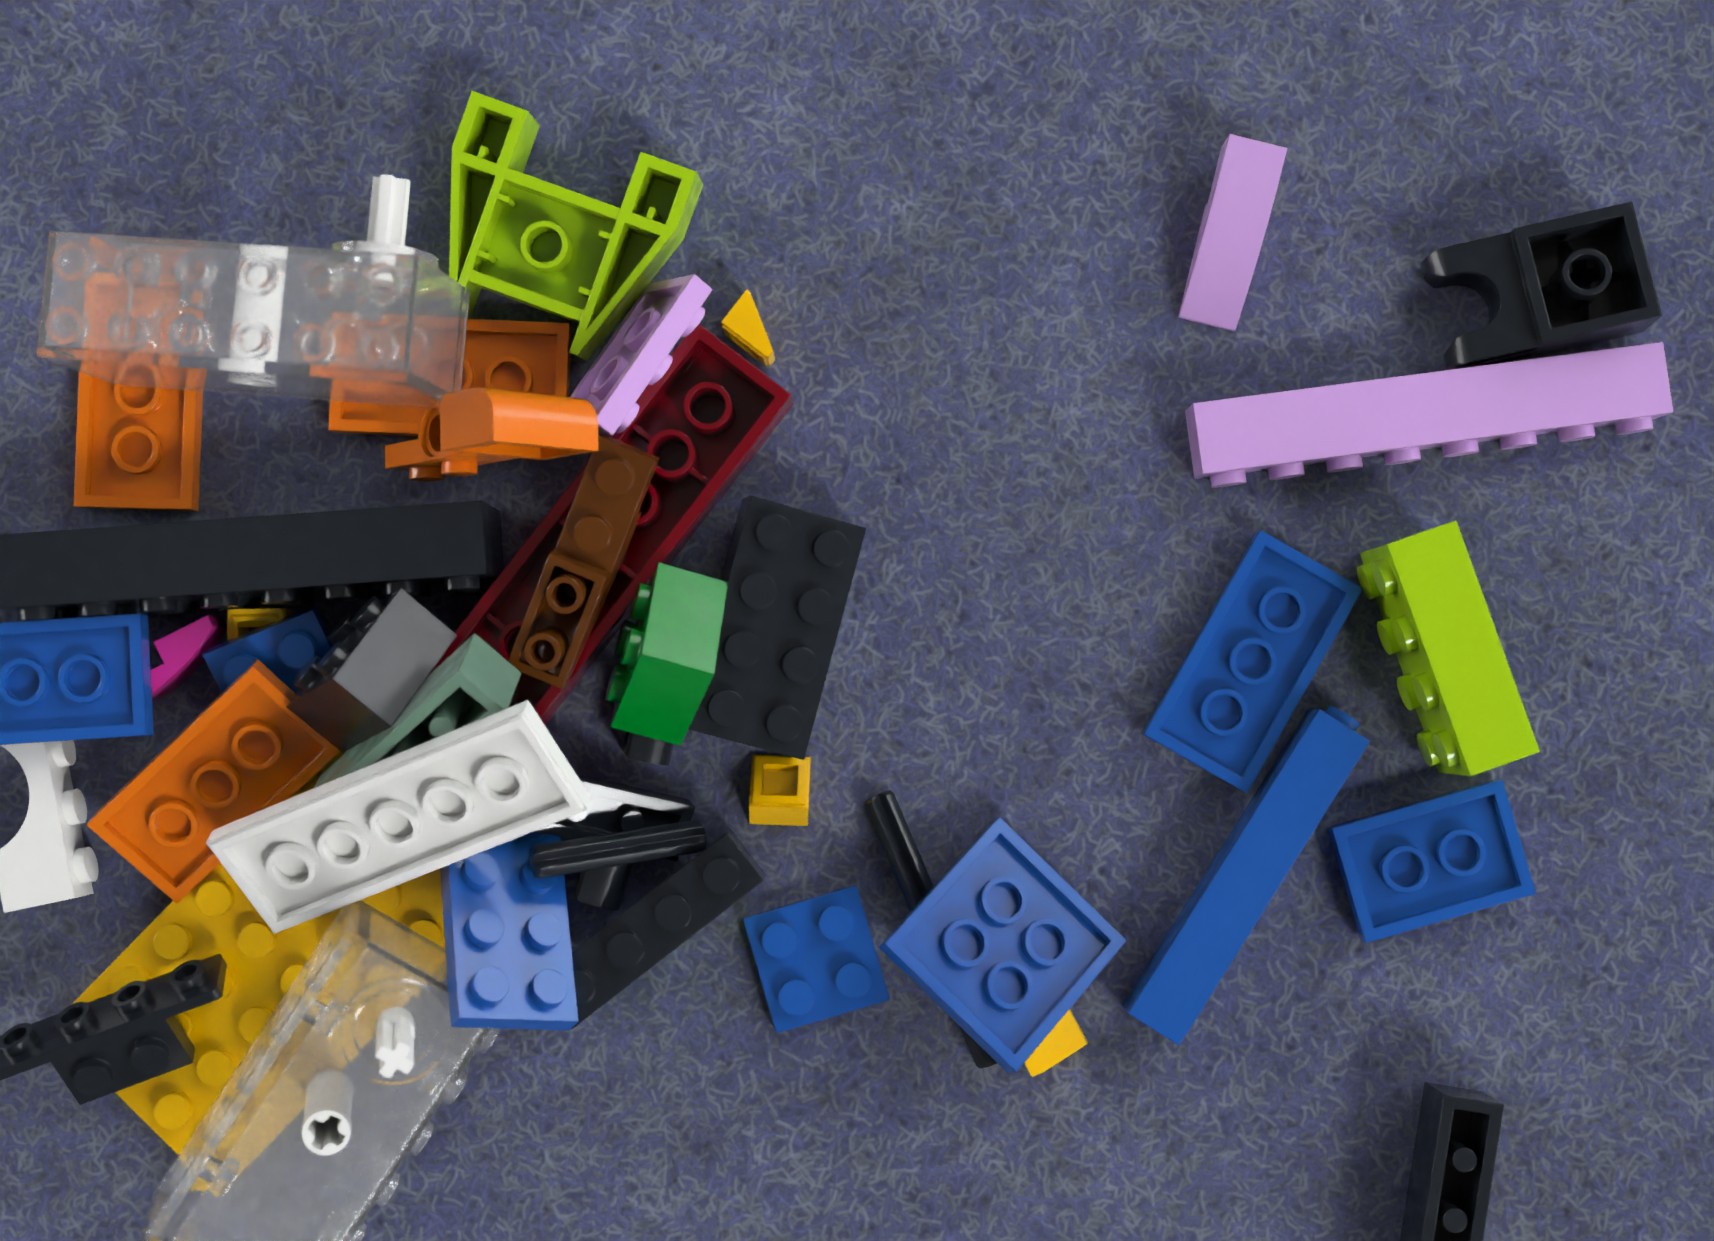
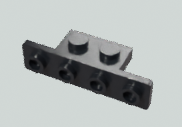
(119, 1036)

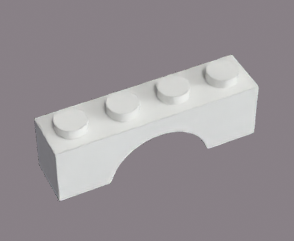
(48, 853)

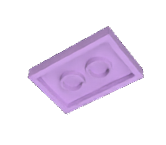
(641, 349)

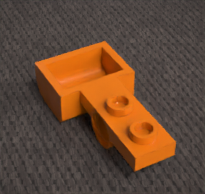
(491, 427)

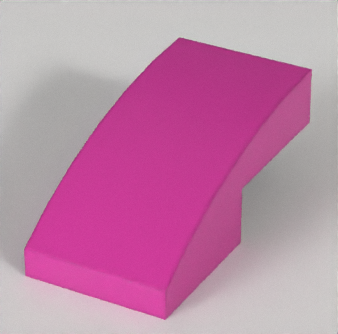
(183, 653)

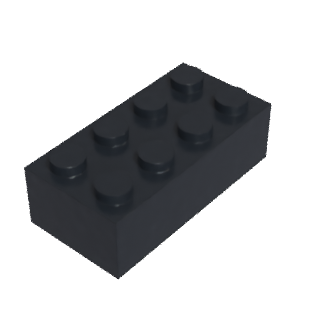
(778, 625)

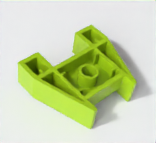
(551, 242)

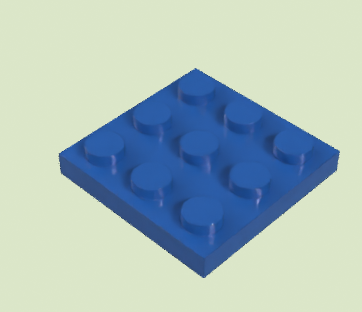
(1003, 945)

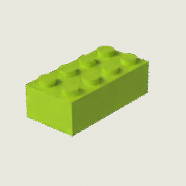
(1447, 652)

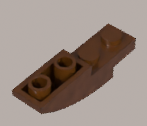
(583, 562)

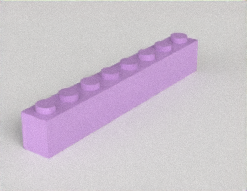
(1427, 412)

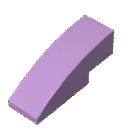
(1232, 231)

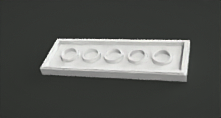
(401, 818)

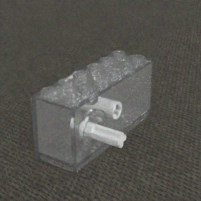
(260, 318)
(325, 1095)

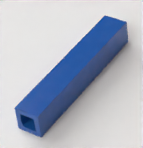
(1246, 872)

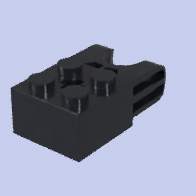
(1530, 288)

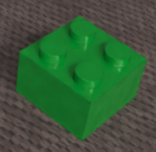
(667, 653)

